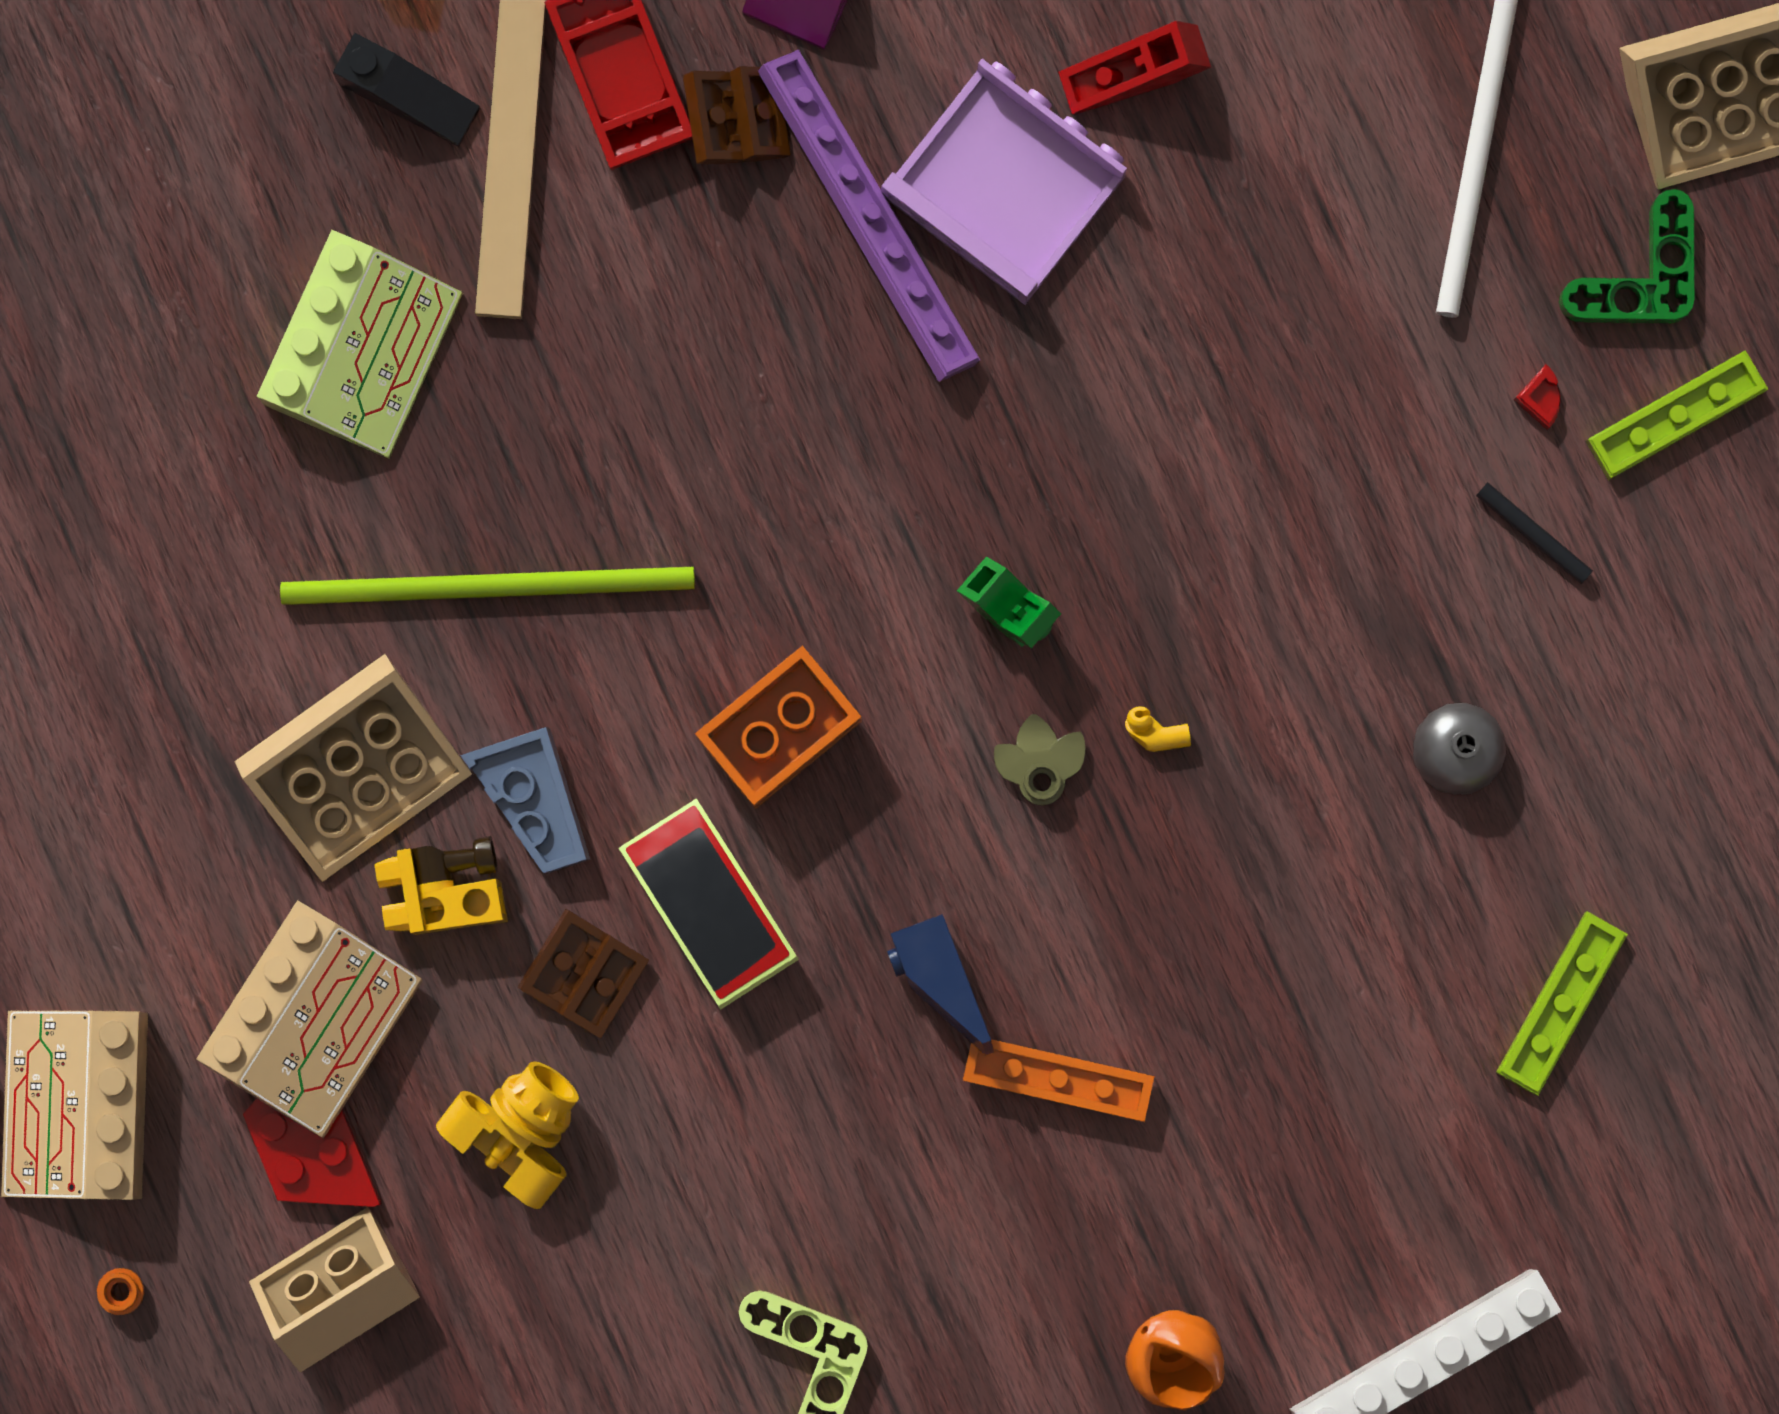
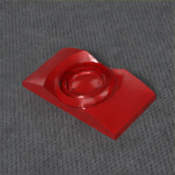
(620, 77)

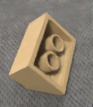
(333, 1290)

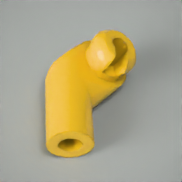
(1153, 735)

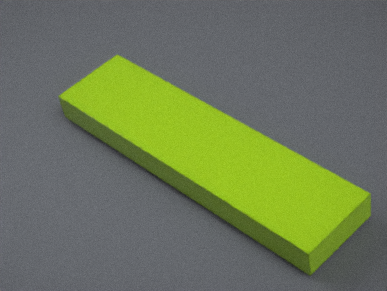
(1676, 415)
(1561, 1003)

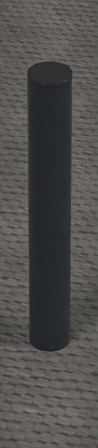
(1534, 533)

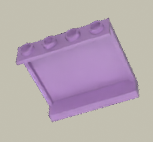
(1005, 181)

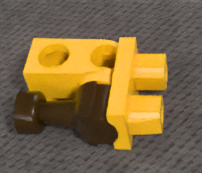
(429, 890)

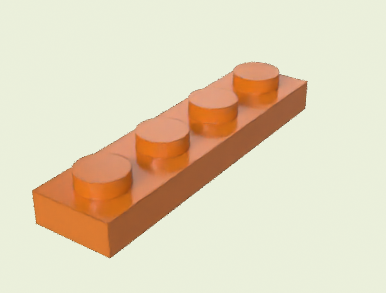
(1061, 1079)

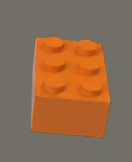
(778, 727)

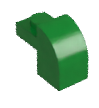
(1008, 603)

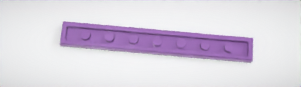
(868, 215)

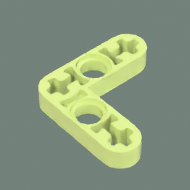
(829, 1362)

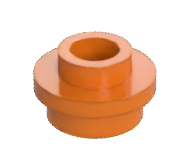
(106, 1295)

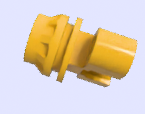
(525, 1114)

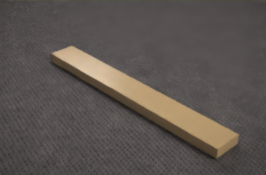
(510, 159)

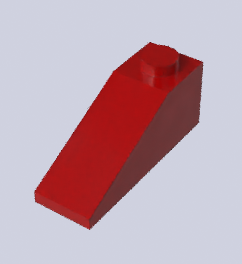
(1136, 67)

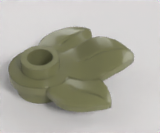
(1039, 753)

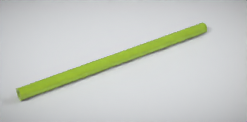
(487, 585)

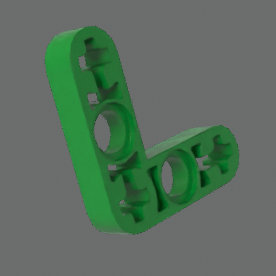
(1648, 290)

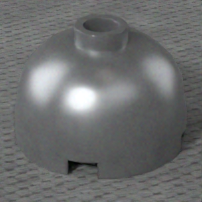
(1443, 762)

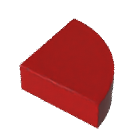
(1541, 397)

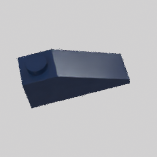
(937, 975)

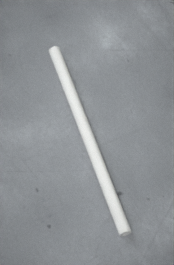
(1476, 158)

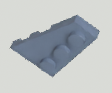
(533, 794)

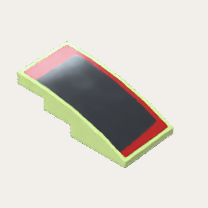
(708, 904)

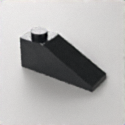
(404, 90)

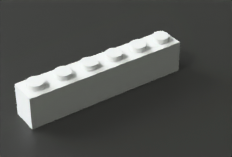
(1438, 1350)

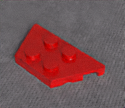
(307, 1166)

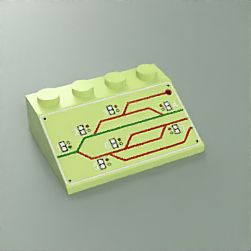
(359, 344)

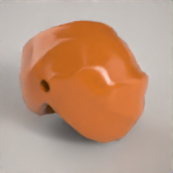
(1175, 1360)

